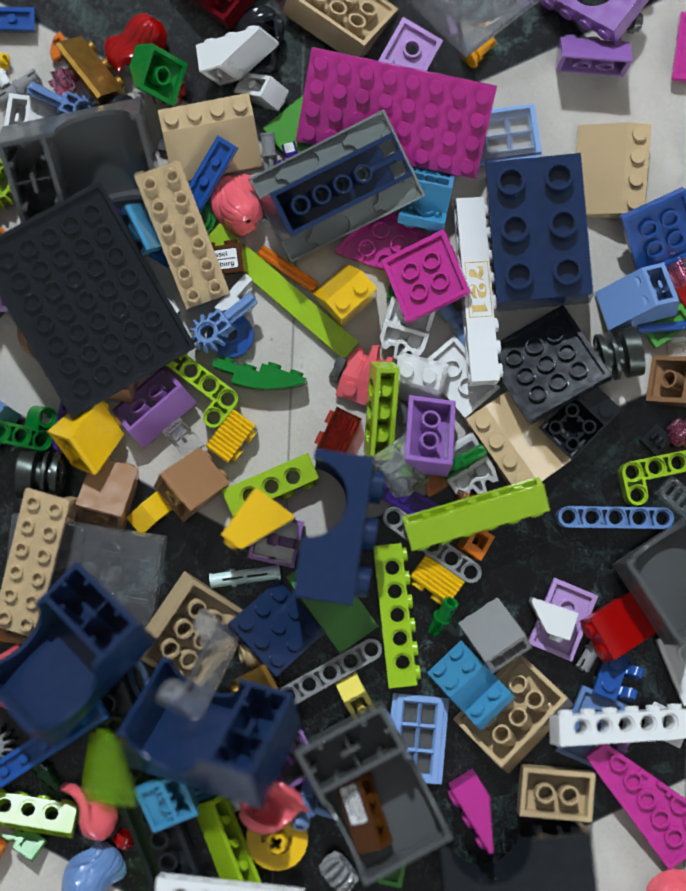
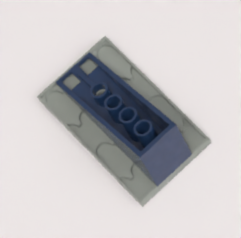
(336, 186)

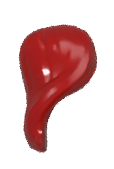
(139, 30)

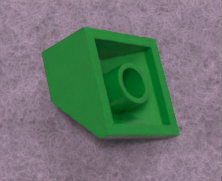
(157, 72)

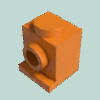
(478, 549)

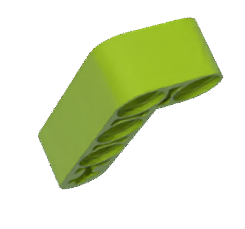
(199, 381)
(642, 473)

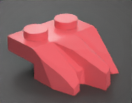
(355, 375)

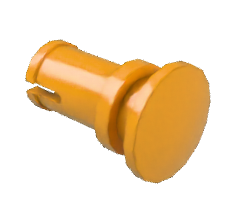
(473, 59)

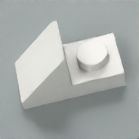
(239, 290)

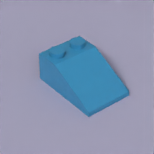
(141, 228)

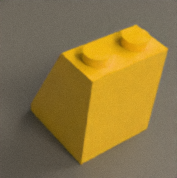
(345, 294)
(87, 437)
(255, 520)

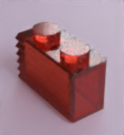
(339, 431)

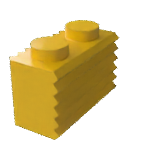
(231, 437)
(436, 579)

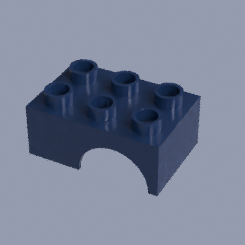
(539, 232)
(330, 561)
(71, 657)
(227, 752)

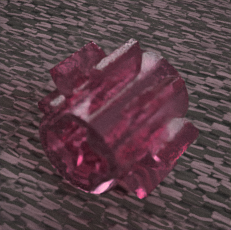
(58, 77)
(678, 432)

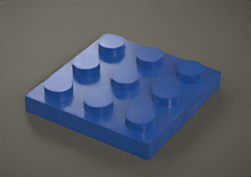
(657, 230)

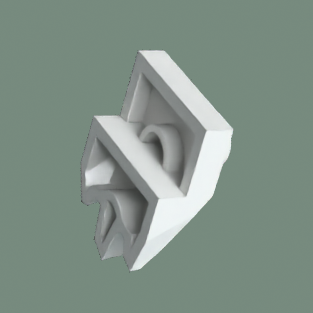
(402, 334)
(477, 474)

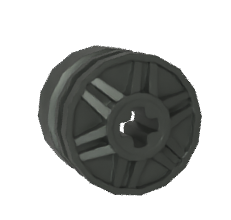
(623, 354)
(43, 475)

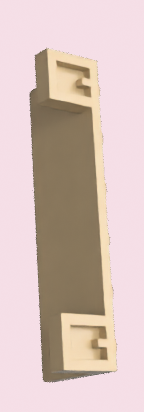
(182, 234)
(33, 557)

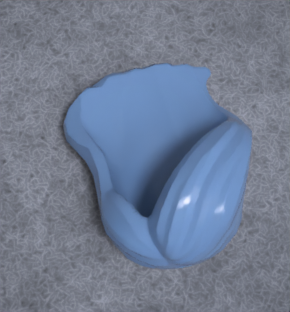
(94, 869)

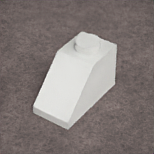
(262, 91)
(554, 619)

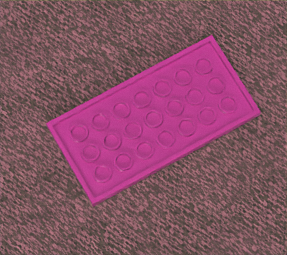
(433, 114)

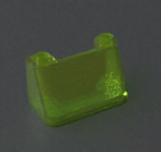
(106, 771)

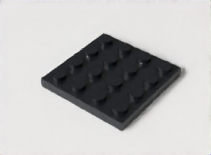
(549, 365)

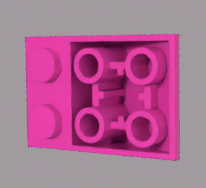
(472, 797)

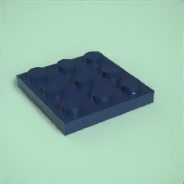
(276, 628)

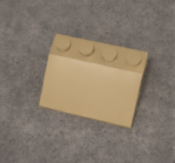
(343, 24)
(192, 128)
(614, 167)
(513, 445)
(175, 622)
(523, 720)

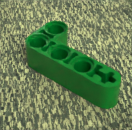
(28, 432)

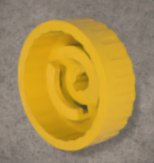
(276, 856)

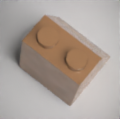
(191, 483)
(108, 495)

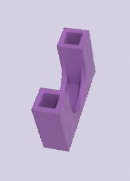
(607, 19)

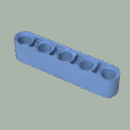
(625, 517)

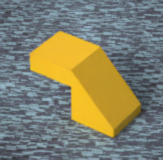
(149, 512)

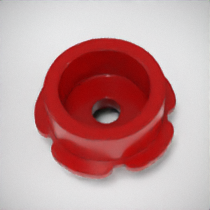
(123, 839)

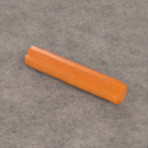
(287, 268)

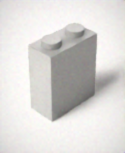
(495, 635)

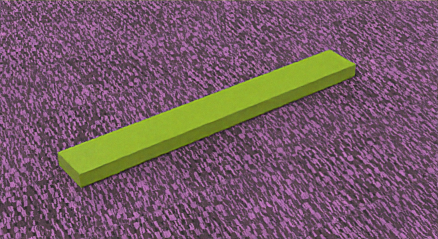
(291, 299)

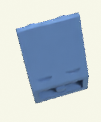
(638, 298)

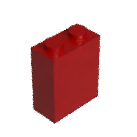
(617, 627)

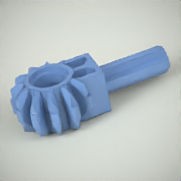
(63, 103)
(221, 324)

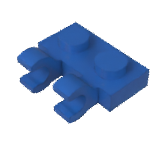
(610, 678)

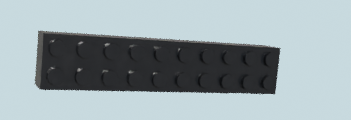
(159, 851)

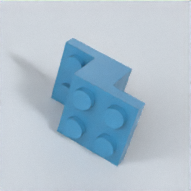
(431, 209)
(471, 685)
(169, 802)

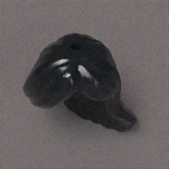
(273, 25)

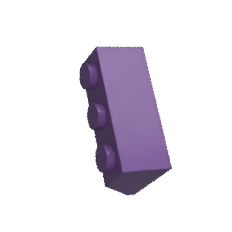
(593, 56)
(154, 406)
(430, 434)

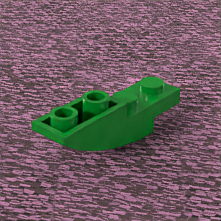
(267, 379)

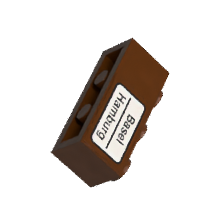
(231, 257)
(364, 814)

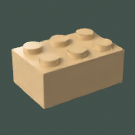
(556, 792)

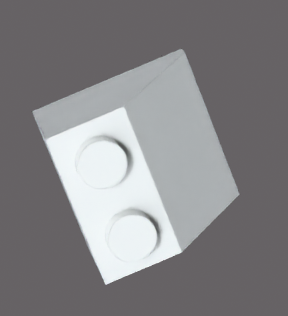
(420, 377)

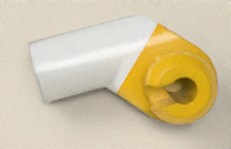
(4, 65)

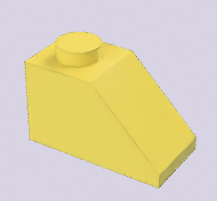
(353, 693)

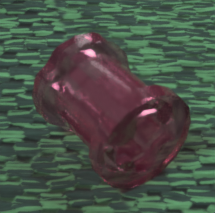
(678, 272)

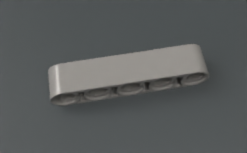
(438, 555)
(338, 663)

